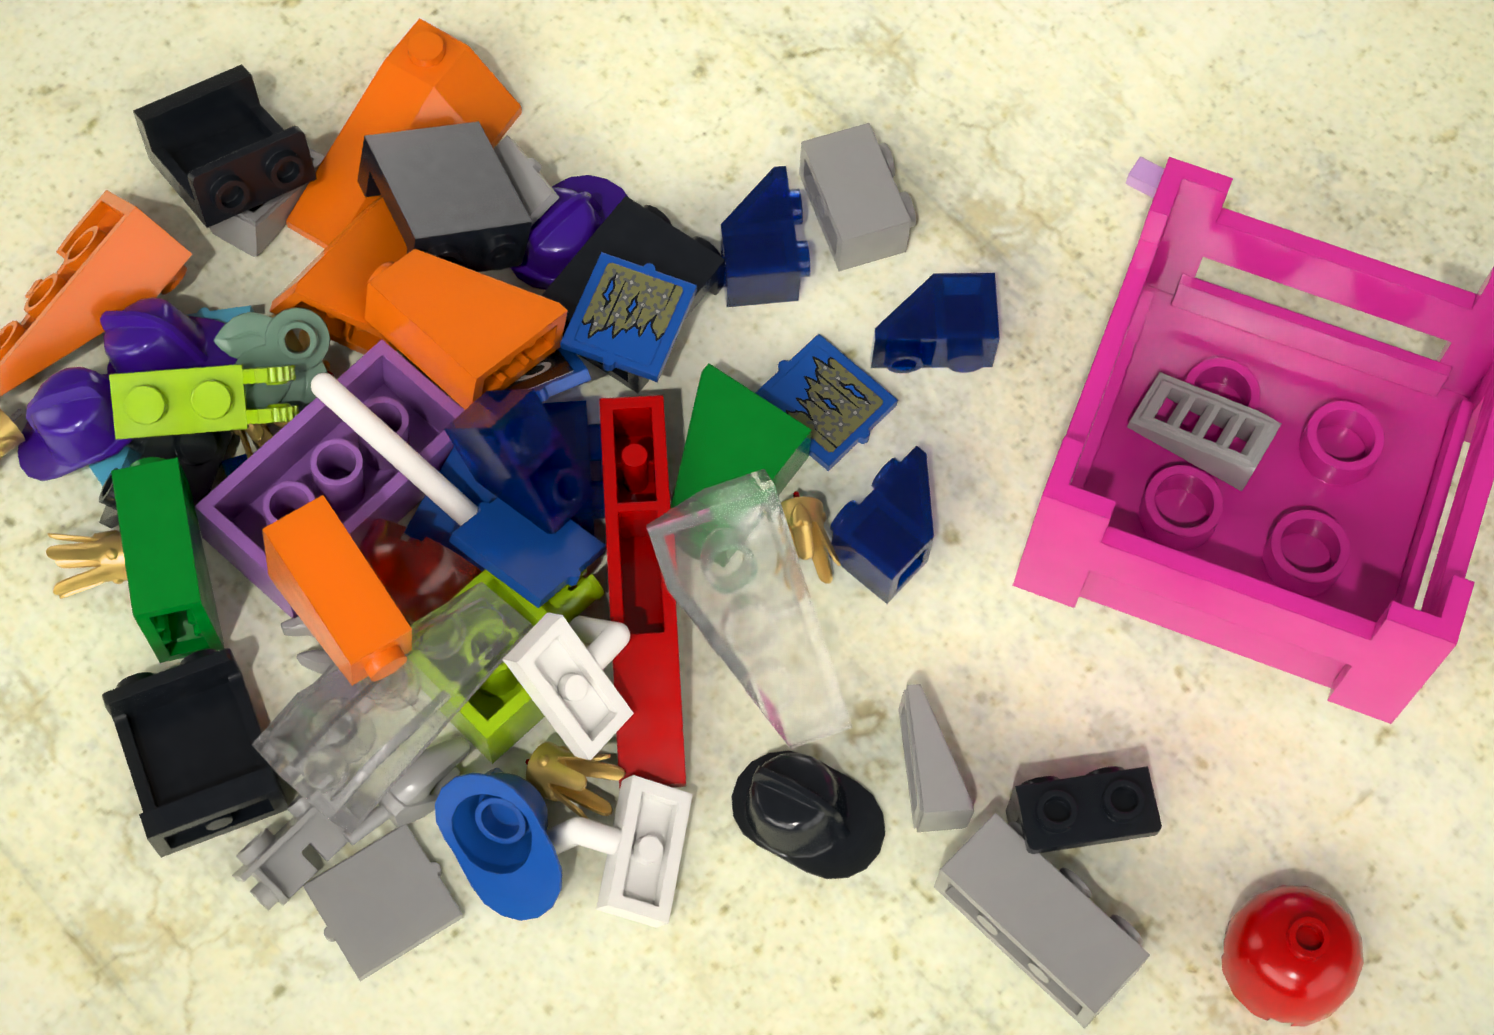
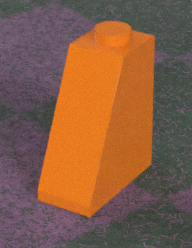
(338, 277)
(461, 324)
(336, 592)

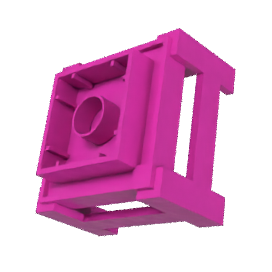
(1342, 512)

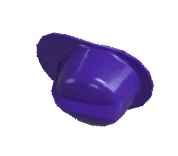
(566, 227)
(160, 337)
(69, 425)

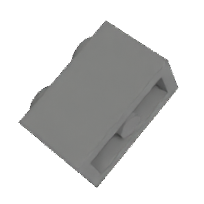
(856, 196)

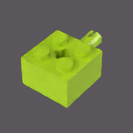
(501, 707)

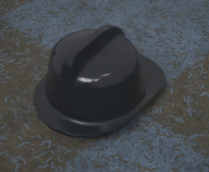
(808, 814)

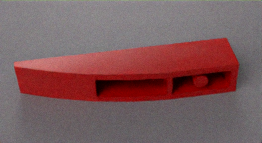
(649, 665)

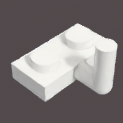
(570, 679)
(640, 849)

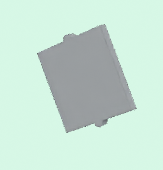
(383, 902)

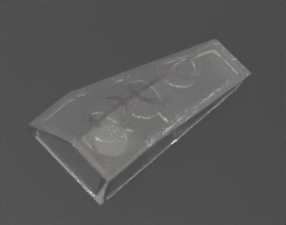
(744, 588)
(356, 741)

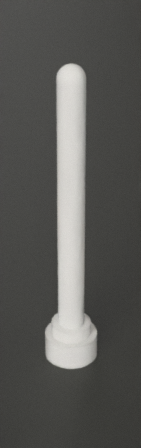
(393, 448)

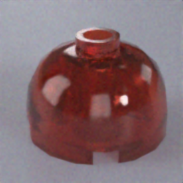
(415, 572)

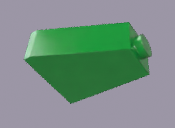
(736, 435)
(165, 559)

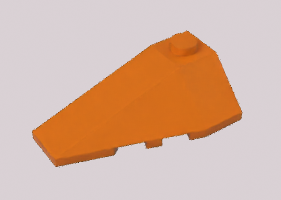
(419, 85)
(107, 265)

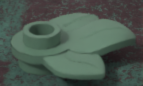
(260, 342)

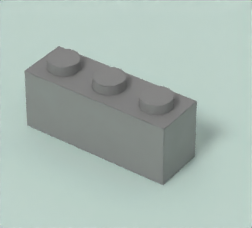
(1042, 919)

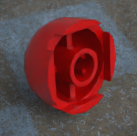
(1292, 955)

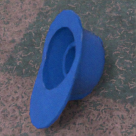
(501, 841)

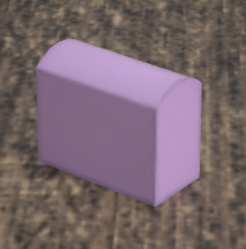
(1145, 176)

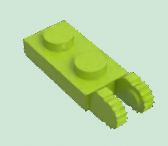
(194, 400)

